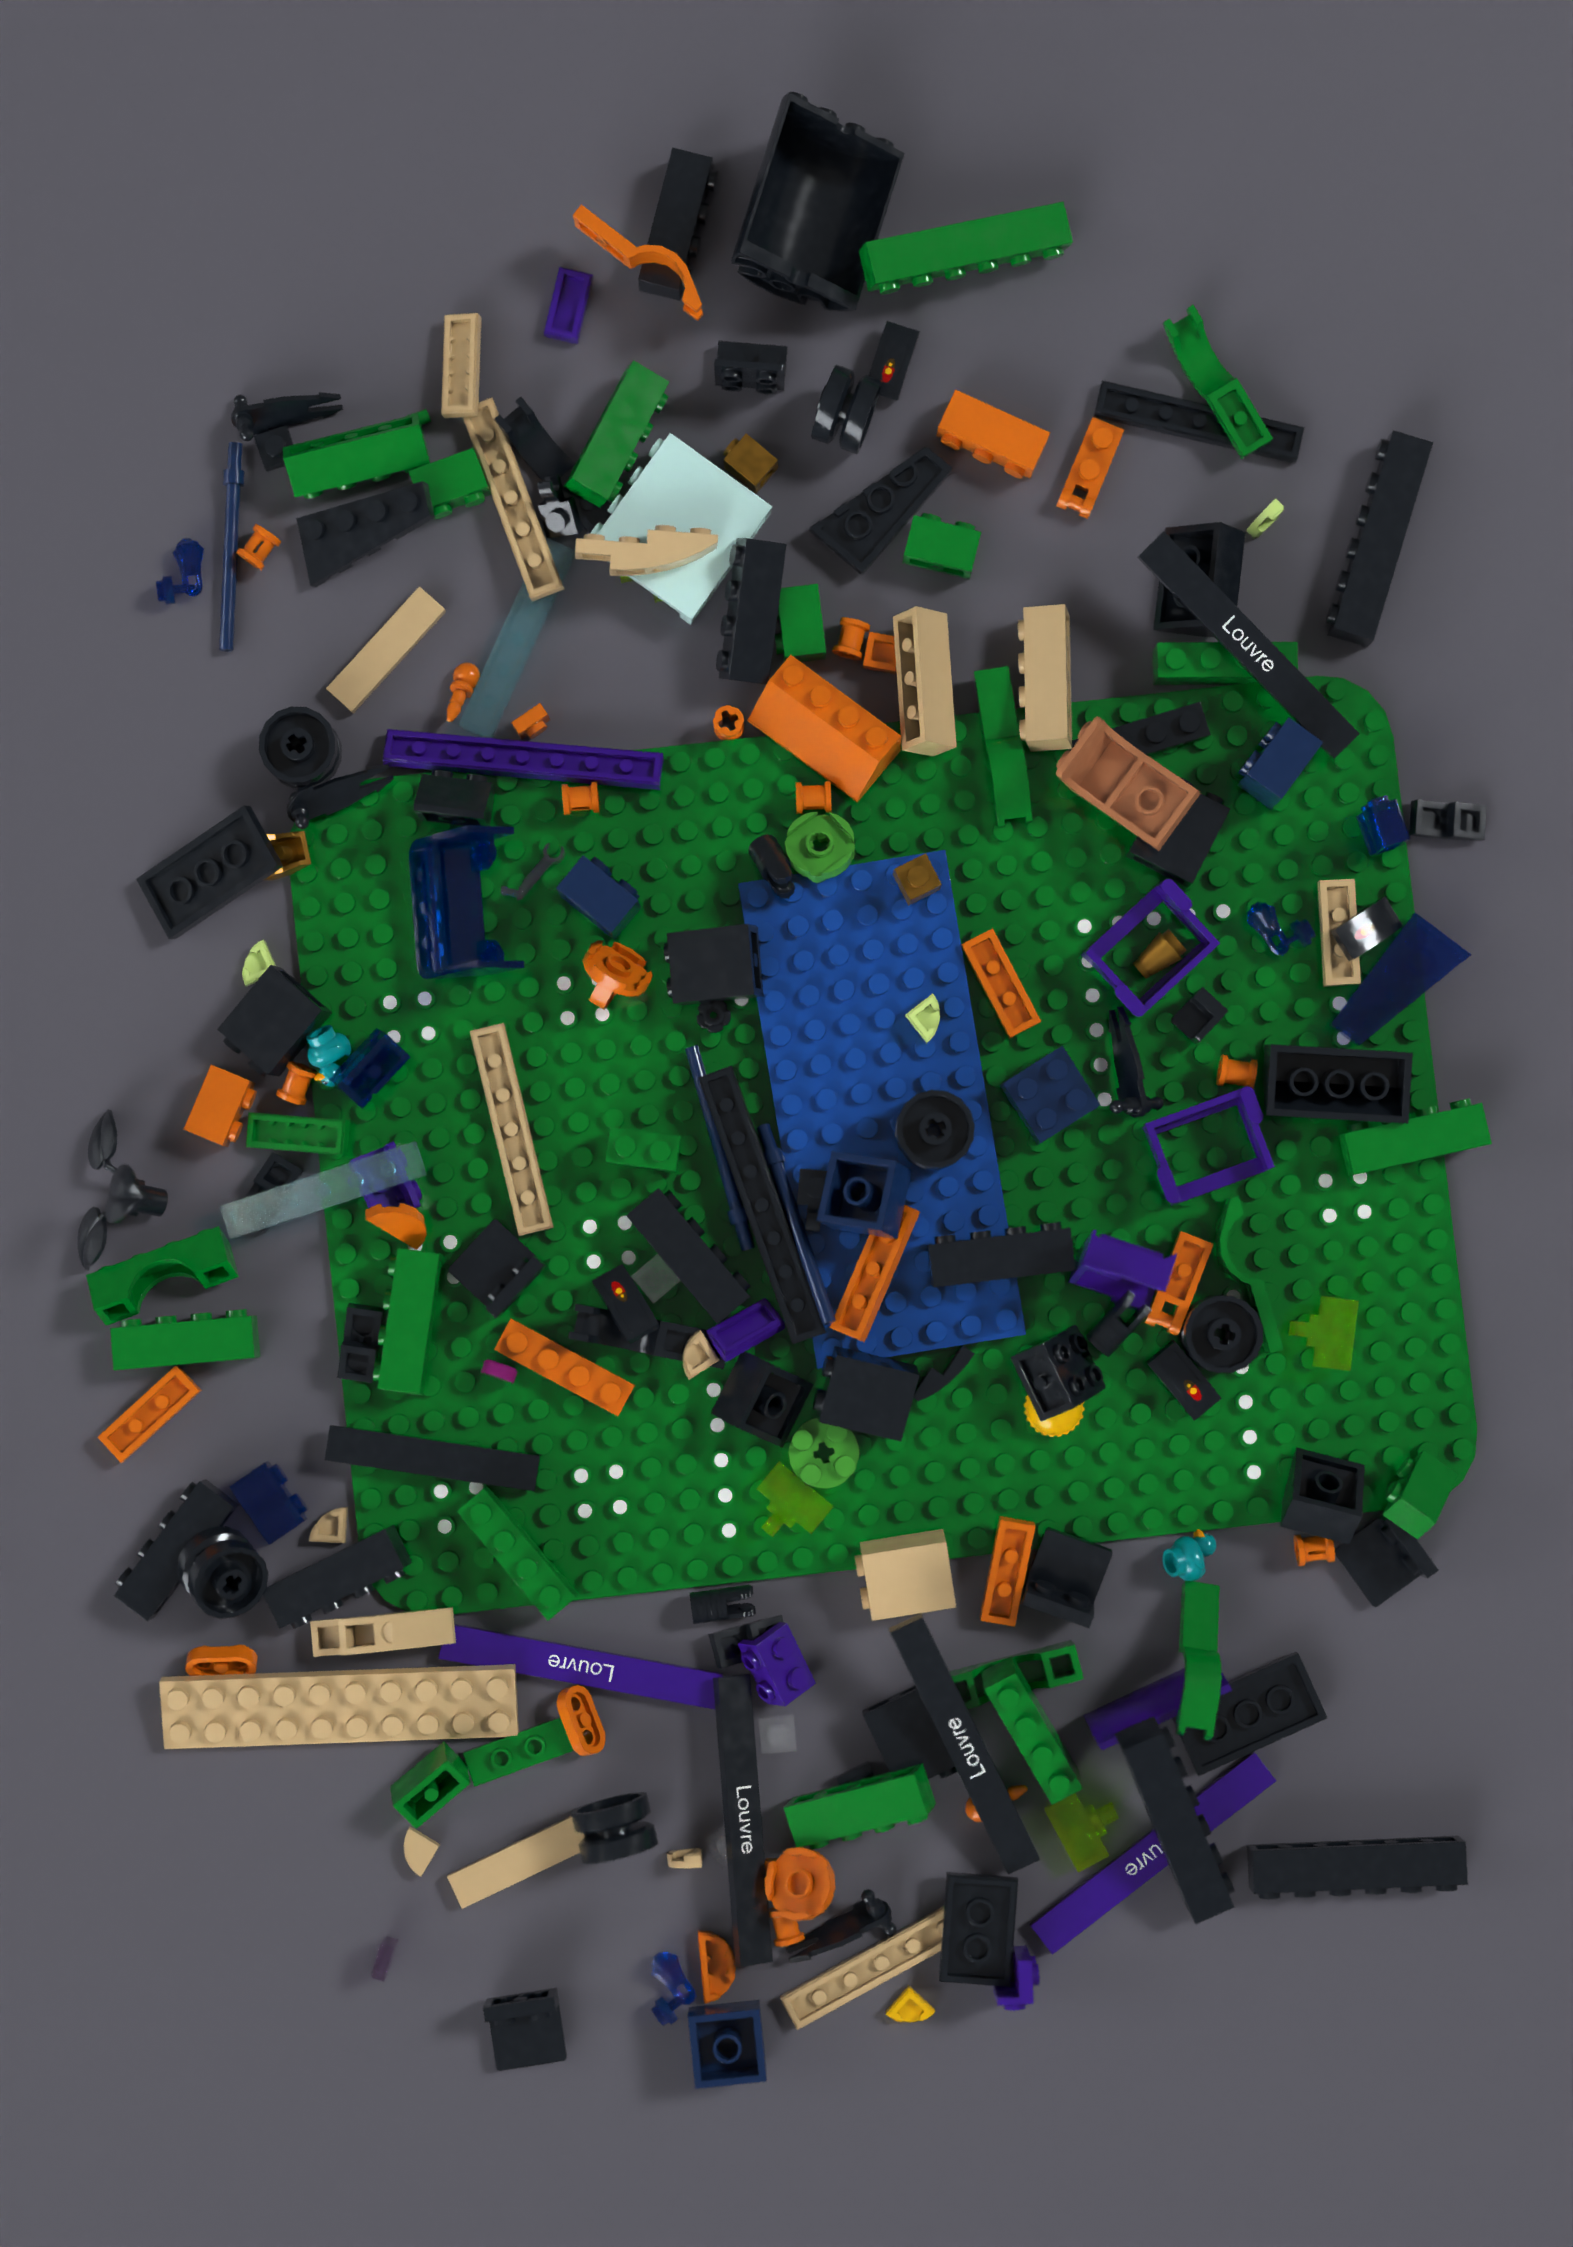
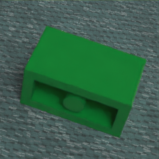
(453, 482)
(942, 545)
(800, 624)
(643, 1149)
(1419, 1494)
(429, 1785)

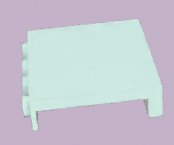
(685, 493)

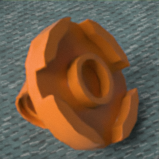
(616, 972)
(800, 1884)

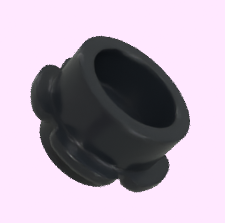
(717, 1024)

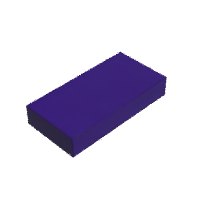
(568, 305)
(745, 1329)

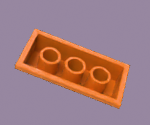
(825, 728)

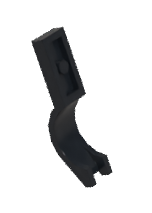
(547, 458)
(668, 1341)

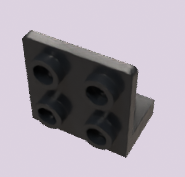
(750, 366)
(496, 1268)
(1059, 1373)
(1384, 1560)
(1066, 1577)
(526, 2029)

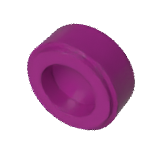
(499, 1371)

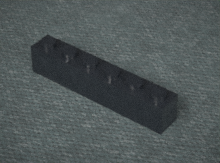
(1379, 539)
(1175, 1820)
(1357, 1866)

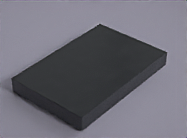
(978, 1929)

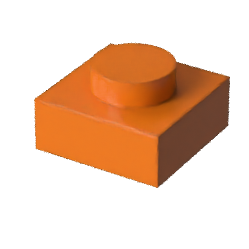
(880, 653)
(532, 722)

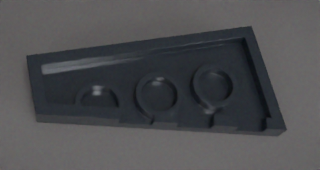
(872, 519)
(359, 528)

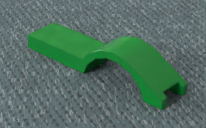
(1216, 385)
(1003, 744)
(1255, 1288)
(1201, 1660)

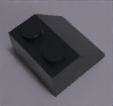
(454, 800)
(762, 1399)
(1323, 1496)

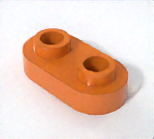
(221, 1660)
(581, 1720)

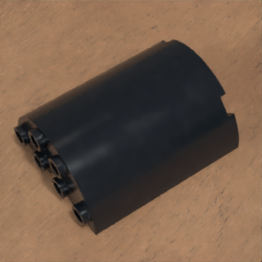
(815, 206)

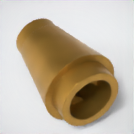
(1159, 954)

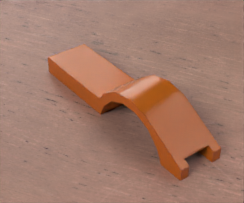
(634, 256)

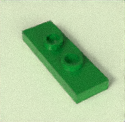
(298, 1133)
(517, 1752)

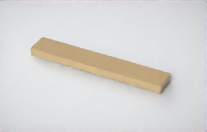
(513, 503)
(511, 1129)
(865, 1970)

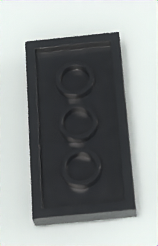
(209, 872)
(1256, 1713)

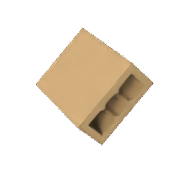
(906, 1575)

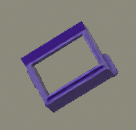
(1180, 906)
(1251, 1116)
(1119, 1266)

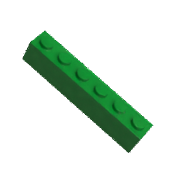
(966, 247)

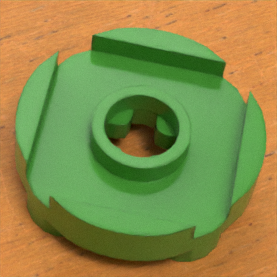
(820, 864)
(812, 1469)

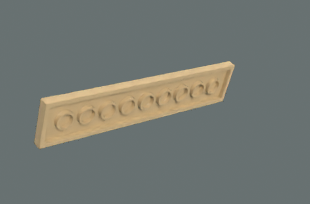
(339, 1706)

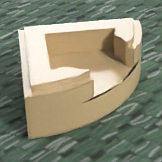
(698, 1355)
(331, 1527)
(419, 1850)
(685, 1858)

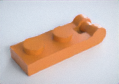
(1090, 466)
(1183, 1282)

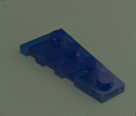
(1405, 970)

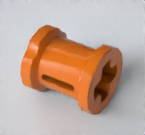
(269, 541)
(851, 638)
(733, 714)
(813, 797)
(580, 798)
(1236, 1072)
(296, 1083)
(1313, 1549)
(785, 1929)

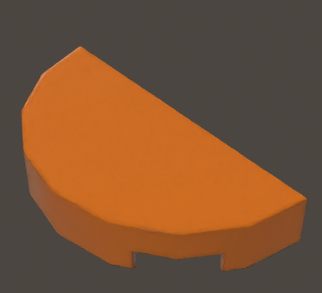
(401, 1222)
(716, 1964)

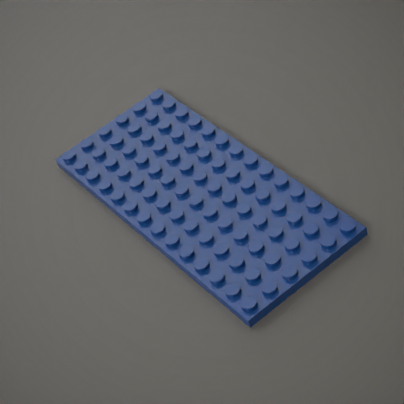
(843, 1062)

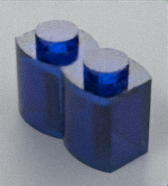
(1382, 825)
(269, 1501)

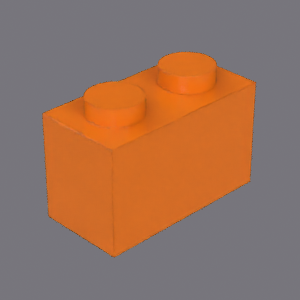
(220, 1106)

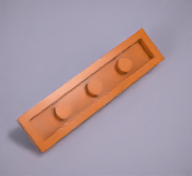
(872, 1279)
(564, 1367)

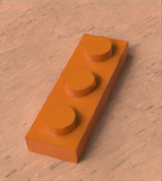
(1001, 983)
(149, 1413)
(1007, 1571)

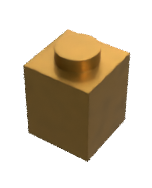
(749, 463)
(917, 879)

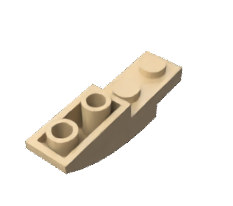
(661, 553)
(383, 1632)

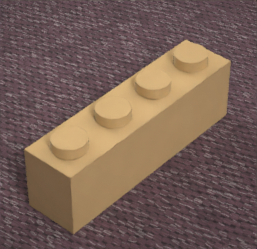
(1047, 678)
(924, 681)

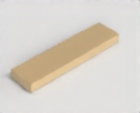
(386, 650)
(515, 1862)

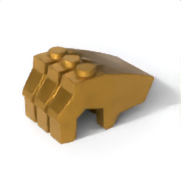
(292, 852)

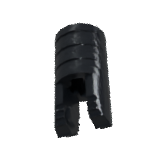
(773, 864)
(1112, 1329)
(712, 1606)

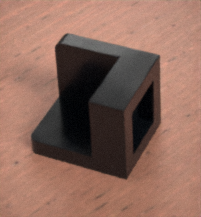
(1199, 1015)

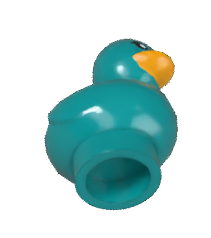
(324, 1050)
(1188, 1554)

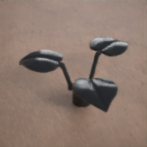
(125, 1197)

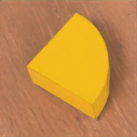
(910, 2007)

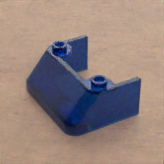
(450, 905)

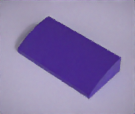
(1156, 1699)

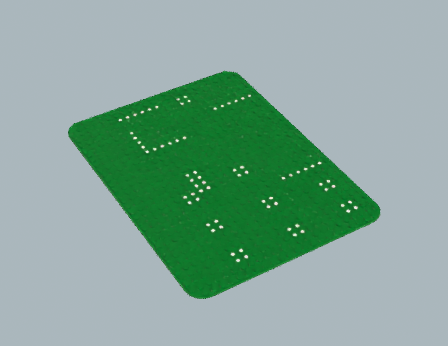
(667, 1485)

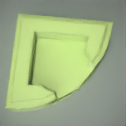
(1265, 519)
(256, 963)
(925, 1017)

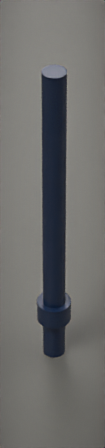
(233, 479)
(775, 1161)
(737, 1213)

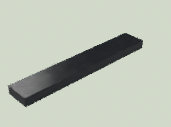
(1187, 420)
(432, 1457)

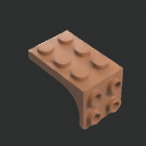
(1125, 783)

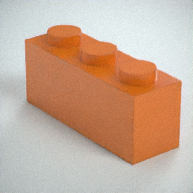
(992, 435)

